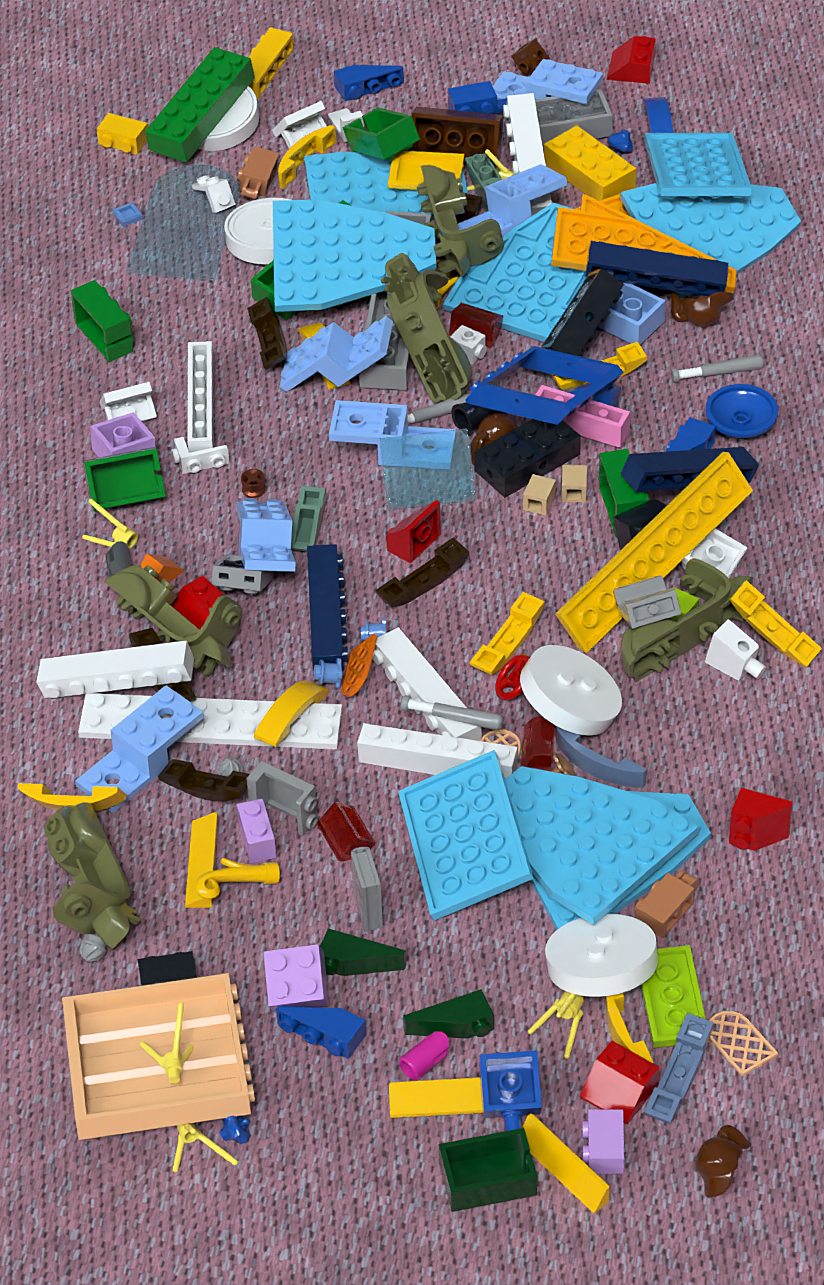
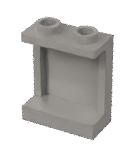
(646, 601)
(285, 794)

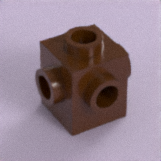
(529, 57)

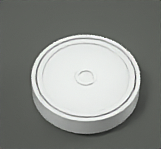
(235, 125)
(251, 231)
(571, 690)
(601, 957)

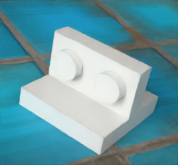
(300, 124)
(129, 400)

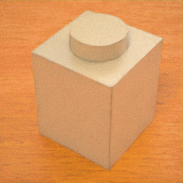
(574, 483)
(539, 494)

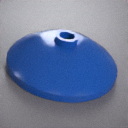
(741, 410)

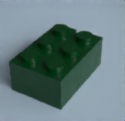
(487, 1169)

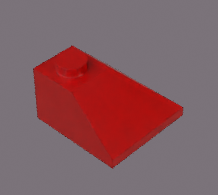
(415, 532)

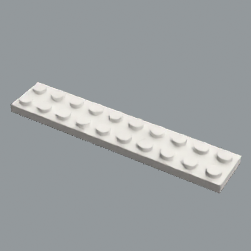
(223, 721)

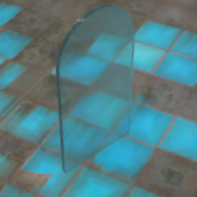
(180, 230)

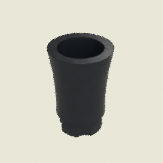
(469, 416)

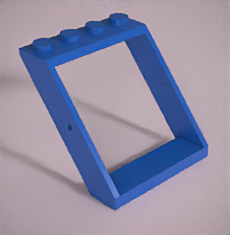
(599, 373)

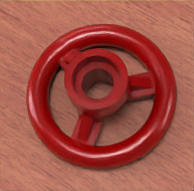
(513, 679)

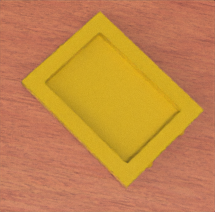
(407, 171)

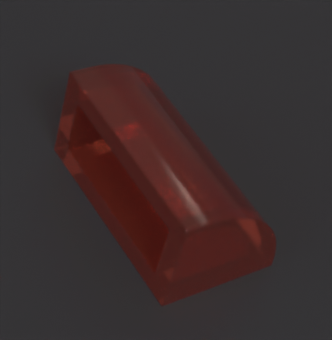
(478, 320)
(538, 744)
(344, 830)

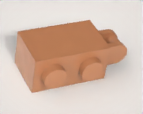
(257, 172)
(667, 902)

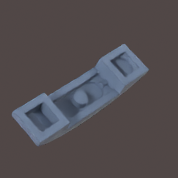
(625, 773)
(680, 1069)

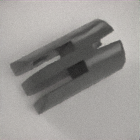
(118, 557)

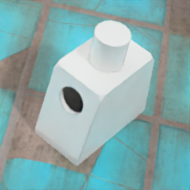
(734, 652)

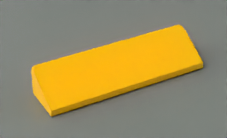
(201, 857)
(435, 1097)
(566, 1165)

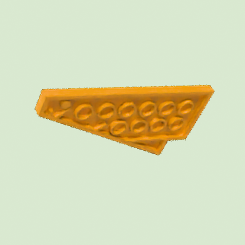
(603, 223)

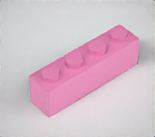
(594, 419)

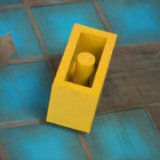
(122, 133)

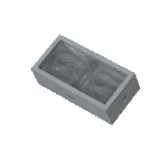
(559, 115)

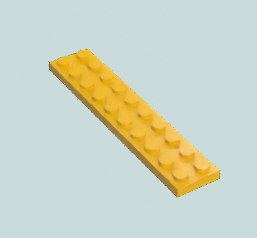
(655, 549)

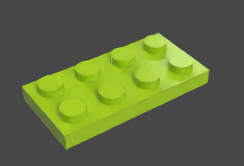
(671, 995)

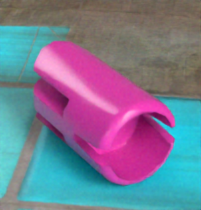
(424, 1055)

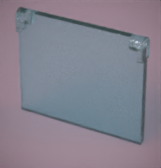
(427, 469)

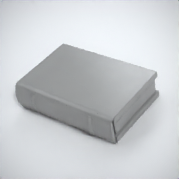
(366, 889)

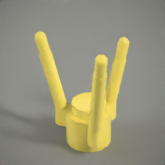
(121, 533)
(567, 1007)

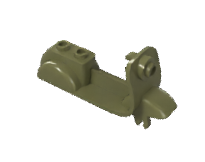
(459, 247)
(435, 354)
(154, 599)
(660, 642)
(100, 889)

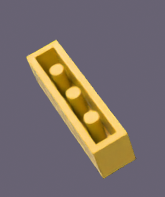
(269, 57)

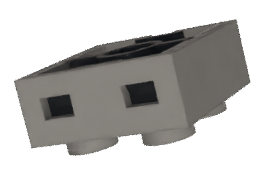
(230, 574)

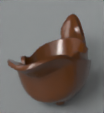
(700, 311)
(490, 429)
(719, 1159)

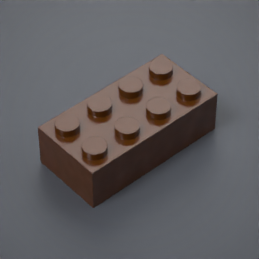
(457, 132)

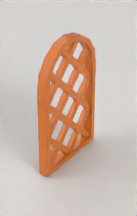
(367, 645)

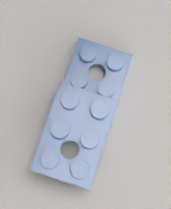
(551, 80)
(510, 197)
(336, 354)
(376, 420)
(265, 535)
(142, 744)

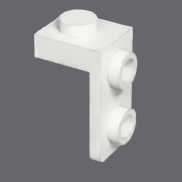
(342, 118)
(217, 191)
(198, 460)

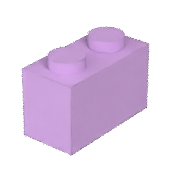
(256, 830)
(605, 1141)

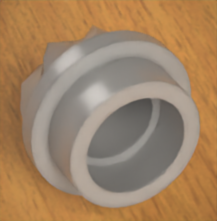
(228, 765)
(92, 948)

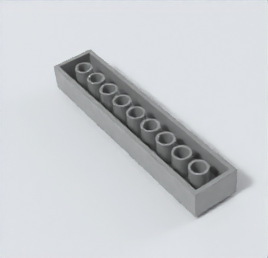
(394, 368)

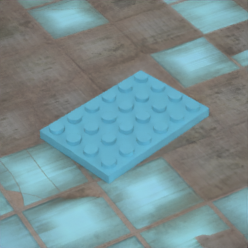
(697, 165)
(465, 835)

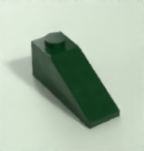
(356, 956)
(457, 1018)

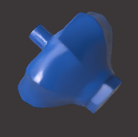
(621, 141)
(236, 1129)

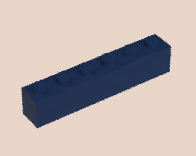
(658, 268)
(679, 468)
(325, 604)

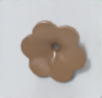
(563, 765)

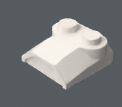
(718, 551)

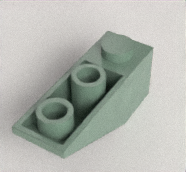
(482, 174)

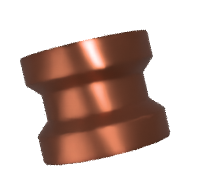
(253, 483)

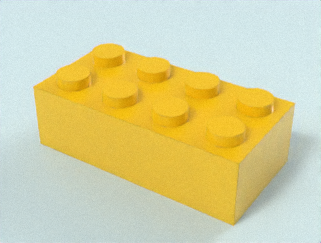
(589, 164)

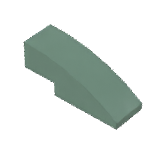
(308, 517)

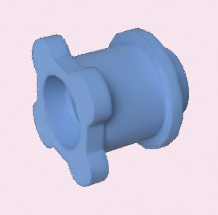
(377, 628)
(328, 673)

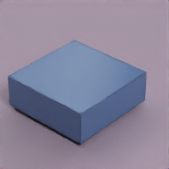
(127, 214)

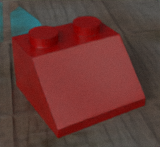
(633, 60)
(195, 600)
(759, 820)
(620, 1081)

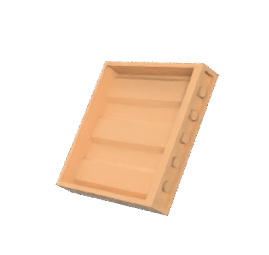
(124, 1087)

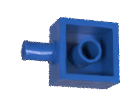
(475, 98)
(510, 1086)

